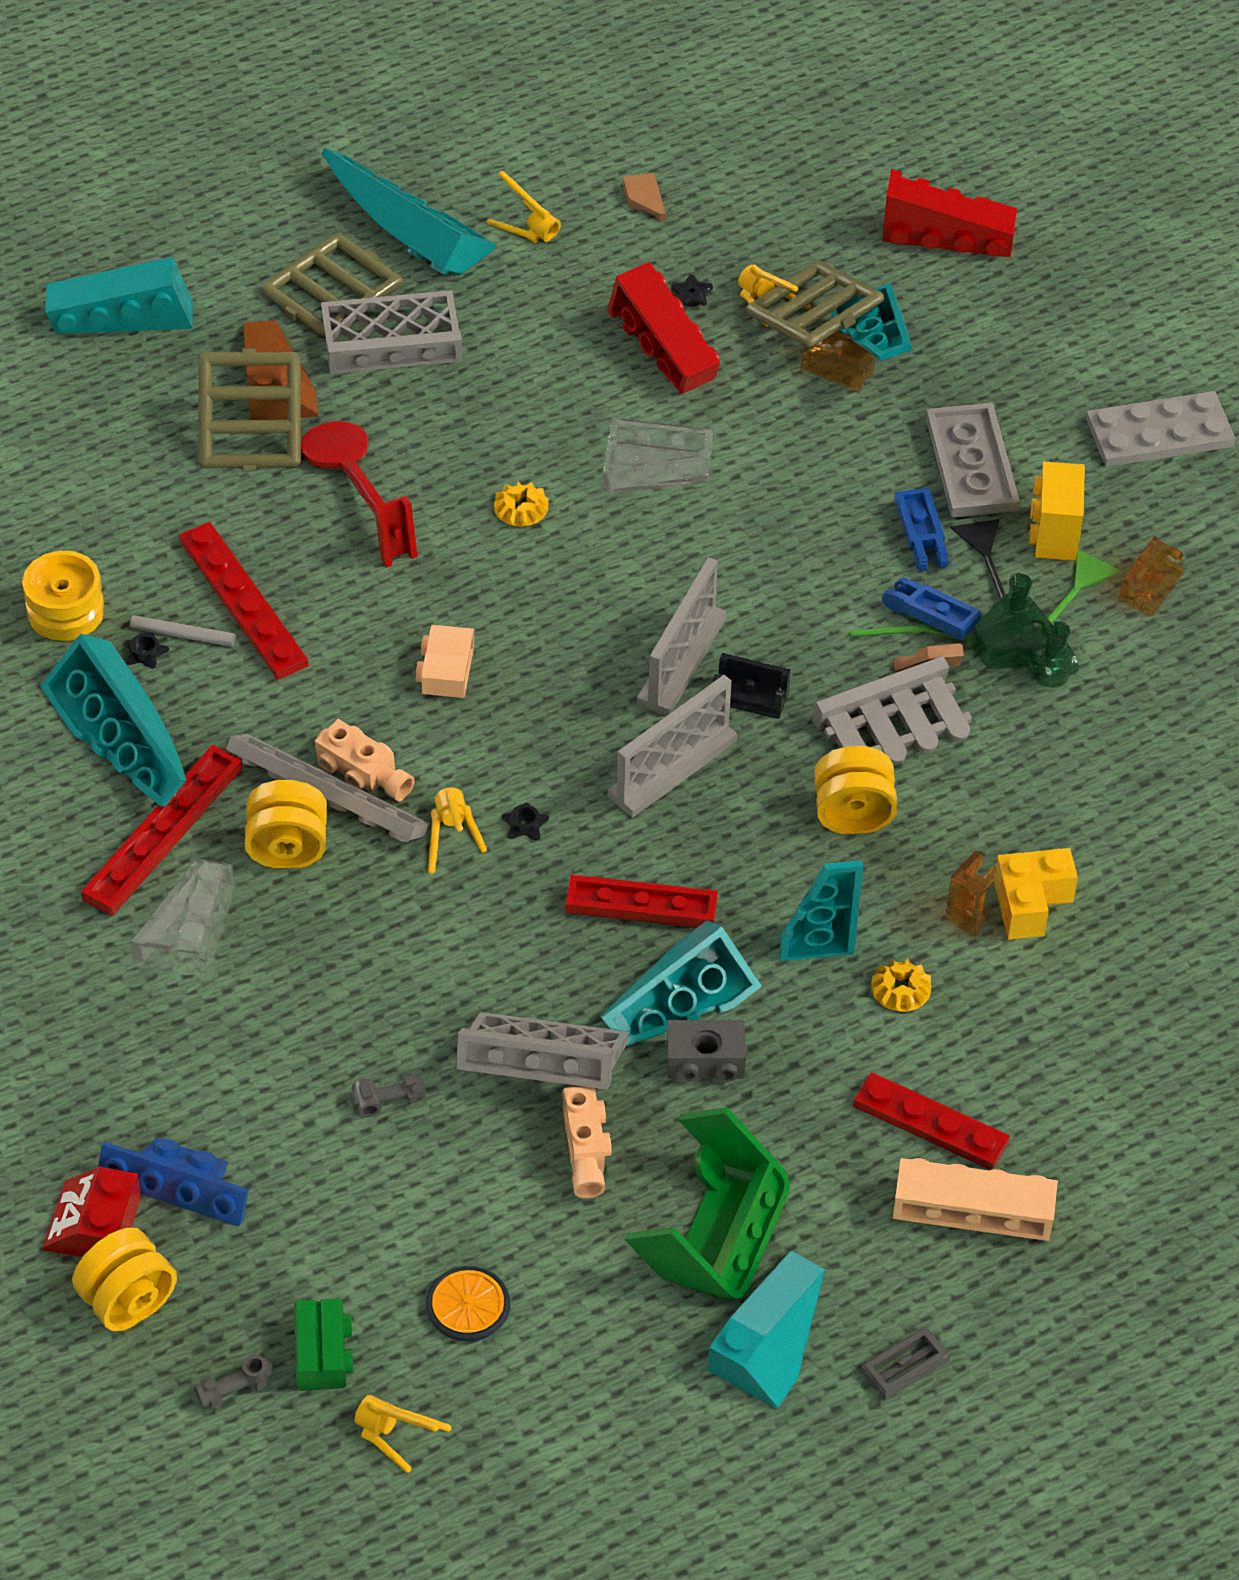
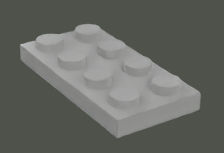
(1160, 428)
(972, 460)

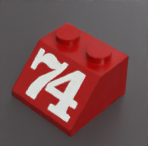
(92, 1209)

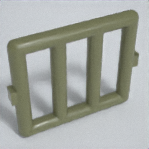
(318, 257)
(796, 328)
(291, 392)

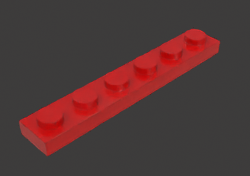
(243, 600)
(161, 831)

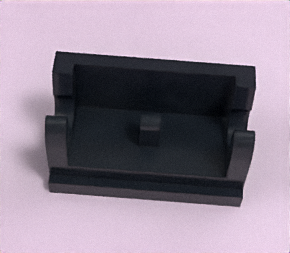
(755, 685)

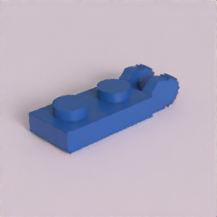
(921, 526)
(932, 607)

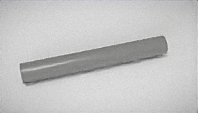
(182, 631)

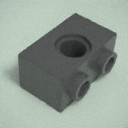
(719, 1037)

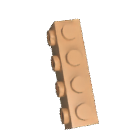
(975, 1199)

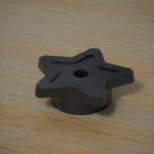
(695, 298)
(142, 642)
(525, 813)

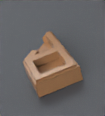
(644, 194)
(952, 653)

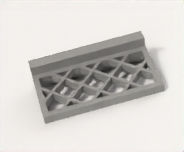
(393, 349)
(683, 643)
(672, 761)
(540, 1050)

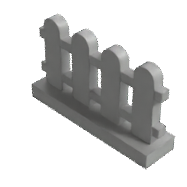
(898, 692)

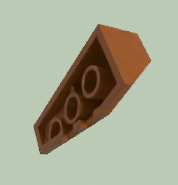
(268, 337)

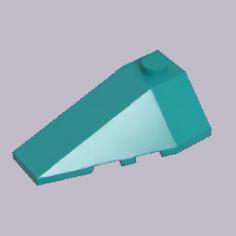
(881, 329)

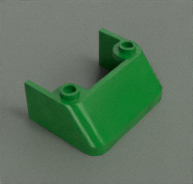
(734, 1217)

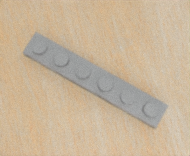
(337, 792)

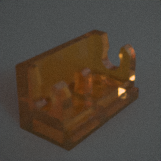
(839, 361)
(1151, 577)
(967, 896)

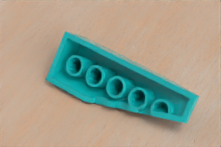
(408, 218)
(114, 716)

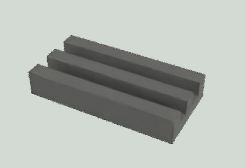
(879, 1381)

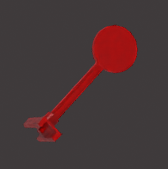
(341, 446)

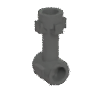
(367, 1097)
(254, 1375)

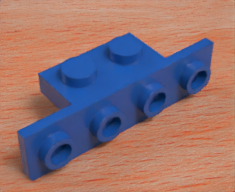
(181, 1178)

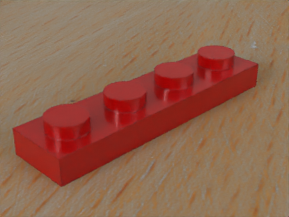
(640, 901)
(931, 1121)

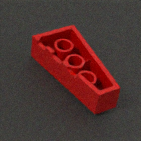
(946, 219)
(663, 327)

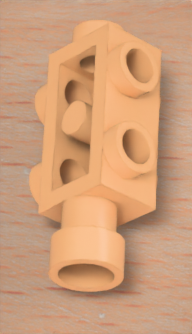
(361, 760)
(585, 1139)

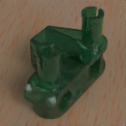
(1011, 640)

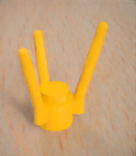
(540, 221)
(758, 282)
(451, 811)
(380, 1417)

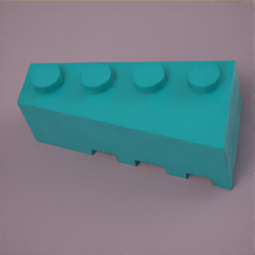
(122, 300)

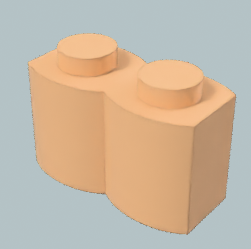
(446, 661)

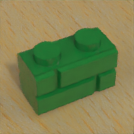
(320, 1344)

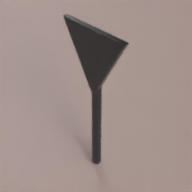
(981, 538)

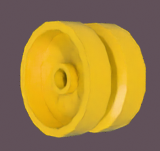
(63, 595)
(855, 790)
(286, 824)
(124, 1279)

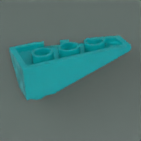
(826, 916)
(689, 980)
(769, 1332)

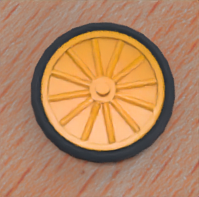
(468, 1303)

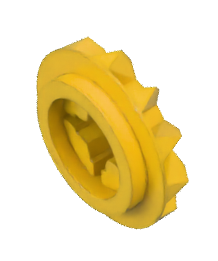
(526, 513)
(901, 998)

